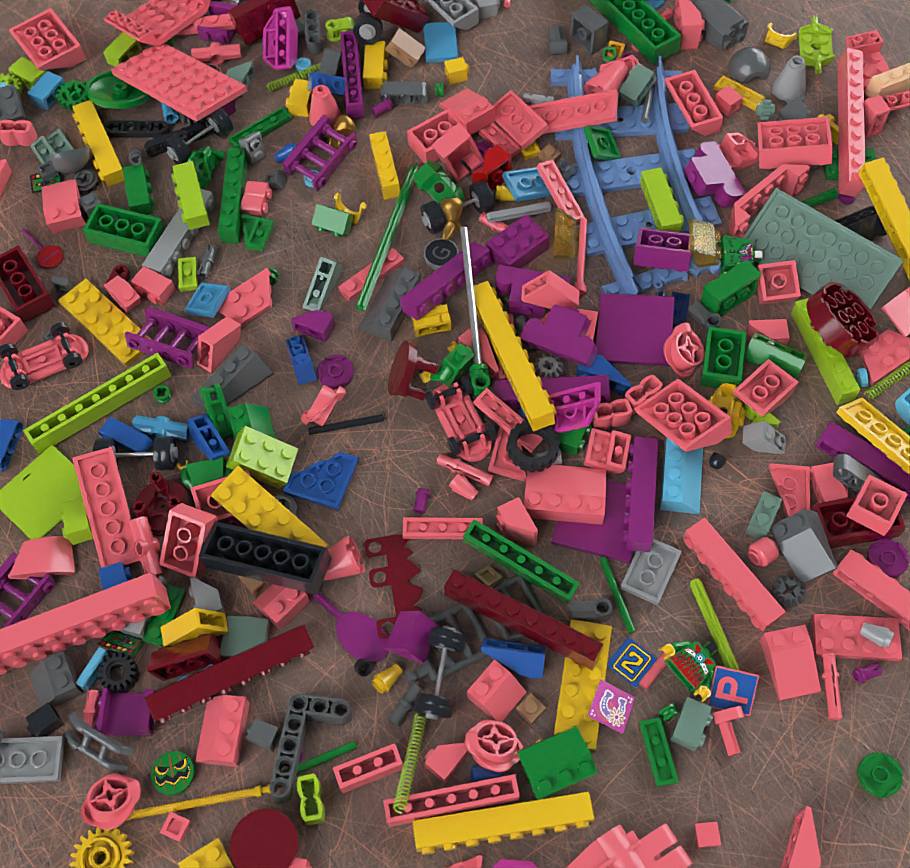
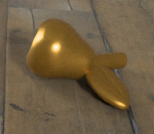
(344, 126)
(452, 211)

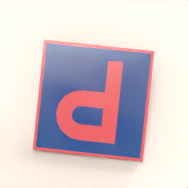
(733, 689)

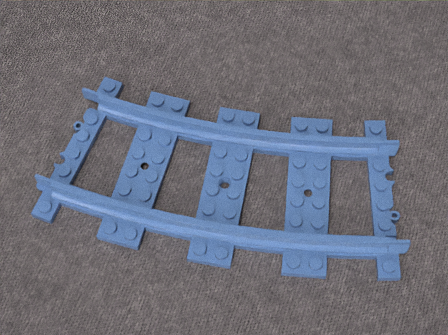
(593, 179)

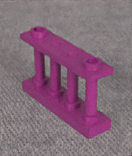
(312, 140)
(167, 323)
(30, 601)

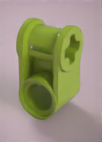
(339, 25)

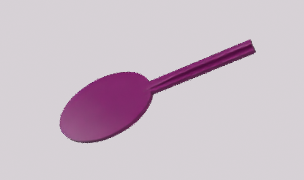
(356, 632)

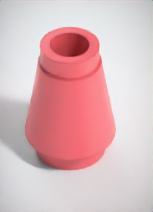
(463, 487)

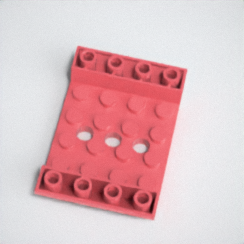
(158, 19)

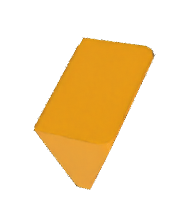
(620, 48)

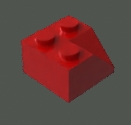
(495, 163)

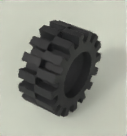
(110, 664)

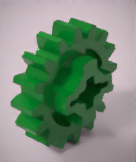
(72, 94)

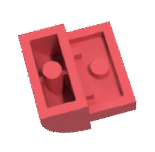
(607, 451)

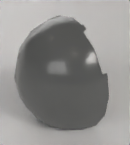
(749, 63)
(71, 161)

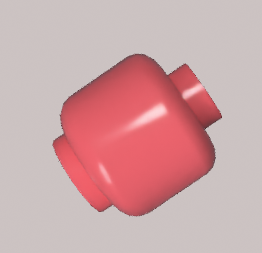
(763, 551)

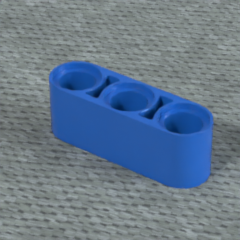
(9, 436)
(125, 436)

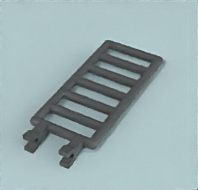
(452, 667)

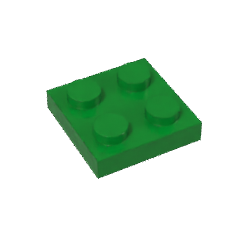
(601, 143)

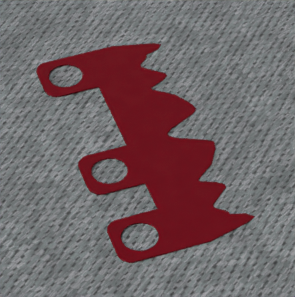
(397, 575)

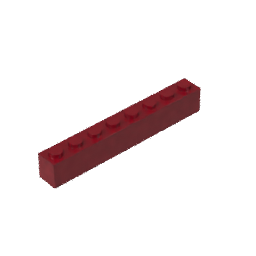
(523, 619)
(227, 673)

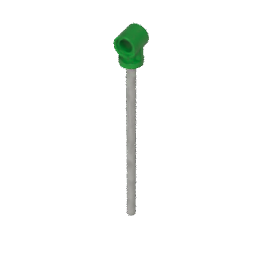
(478, 371)

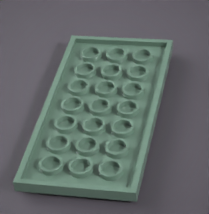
(821, 249)

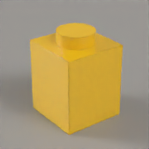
(456, 70)

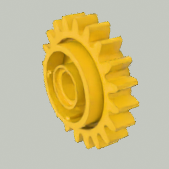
(102, 842)

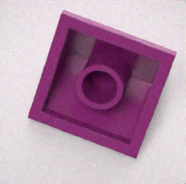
(411, 636)

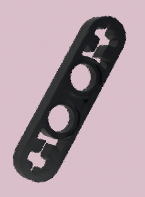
(116, 129)
(156, 142)

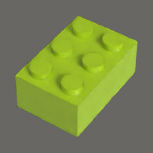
(263, 456)

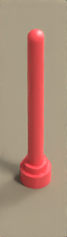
(579, 284)

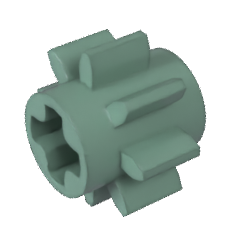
(765, 109)

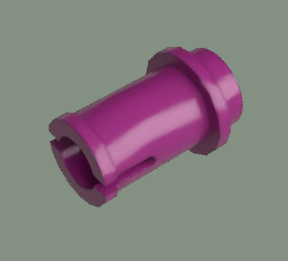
(383, 106)
(421, 500)
(862, 674)

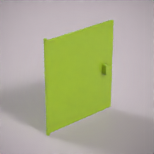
(37, 501)

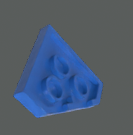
(323, 481)

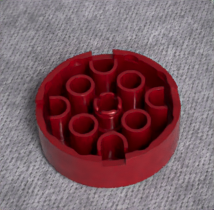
(842, 320)

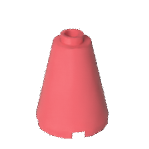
(607, 79)
(323, 104)
(344, 560)

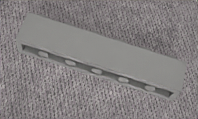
(174, 241)

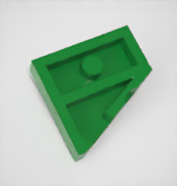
(256, 231)

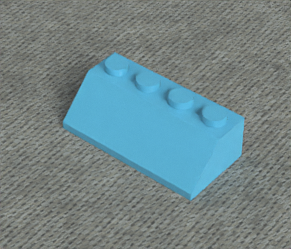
(681, 479)

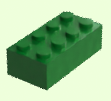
(123, 230)

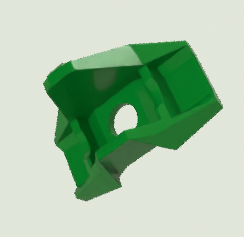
(210, 159)
(433, 173)

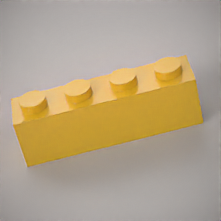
(384, 165)

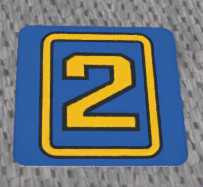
(631, 662)

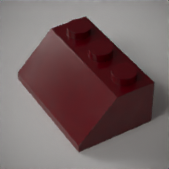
(184, 658)

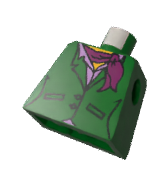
(736, 251)

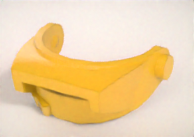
(777, 39)
(339, 205)

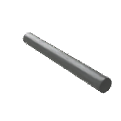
(647, 105)

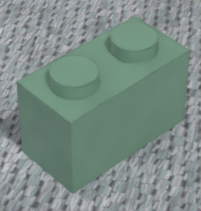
(637, 84)
(763, 515)
(691, 724)

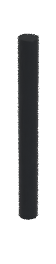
(345, 424)

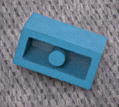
(44, 91)

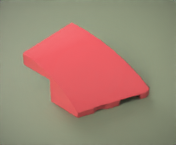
(739, 151)
(44, 557)

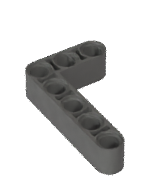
(296, 737)

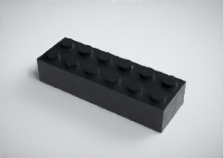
(265, 557)

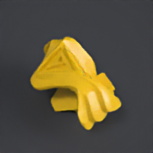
(726, 399)

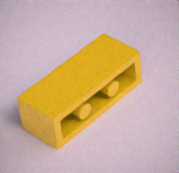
(375, 65)

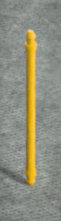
(257, 791)

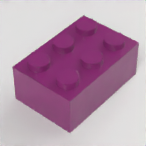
(518, 243)
(662, 249)

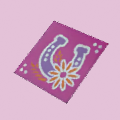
(611, 706)

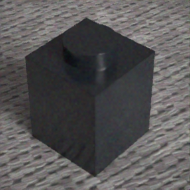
(44, 721)

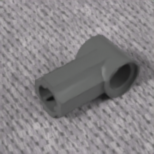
(557, 43)
(704, 316)
(588, 609)

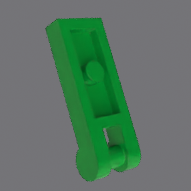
(217, 409)

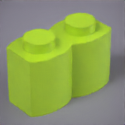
(311, 806)

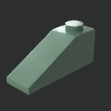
(322, 284)

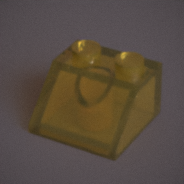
(565, 236)
(704, 243)

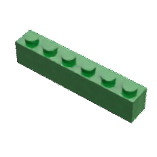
(233, 192)
(520, 562)

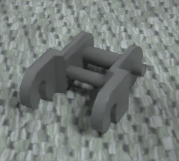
(571, 170)

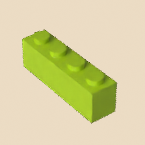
(190, 195)
(660, 200)

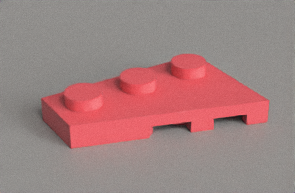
(500, 461)
(792, 486)

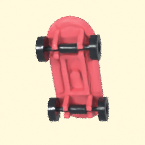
(43, 359)
(462, 423)

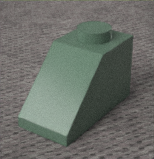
(242, 73)

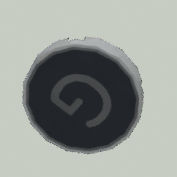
(439, 252)

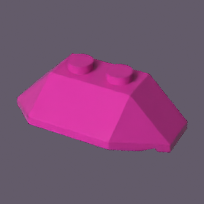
(280, 39)
(575, 407)

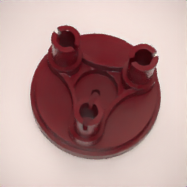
(403, 369)
(158, 499)
(264, 840)

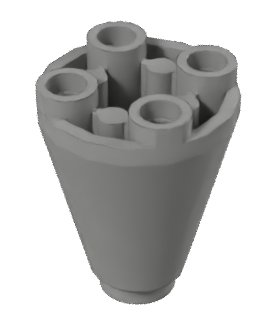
(791, 80)

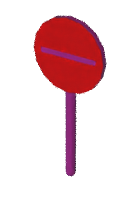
(48, 256)

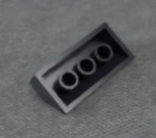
(864, 222)

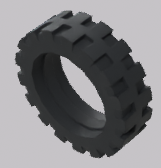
(526, 462)

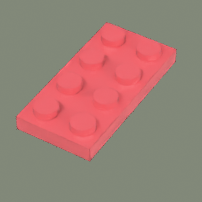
(518, 120)
(842, 637)

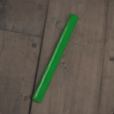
(617, 595)
(324, 757)

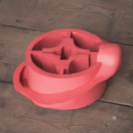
(683, 350)
(323, 405)
(493, 745)
(111, 801)

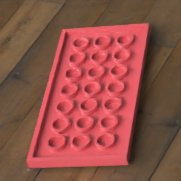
(179, 81)

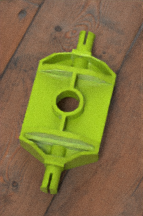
(819, 37)

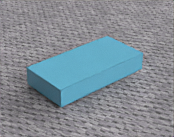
(90, 673)

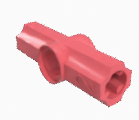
(217, 53)
(146, 546)

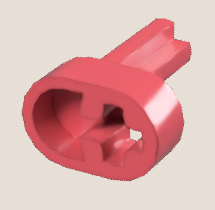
(723, 719)

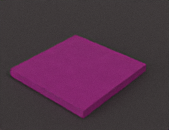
(634, 328)
(595, 538)

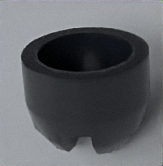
(717, 460)
(367, 665)

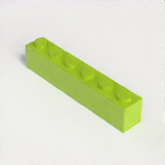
(828, 360)

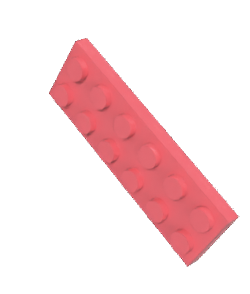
(578, 111)
(106, 506)

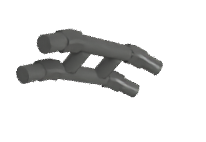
(107, 744)

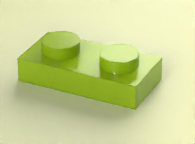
(187, 274)

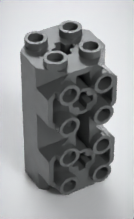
(722, 23)

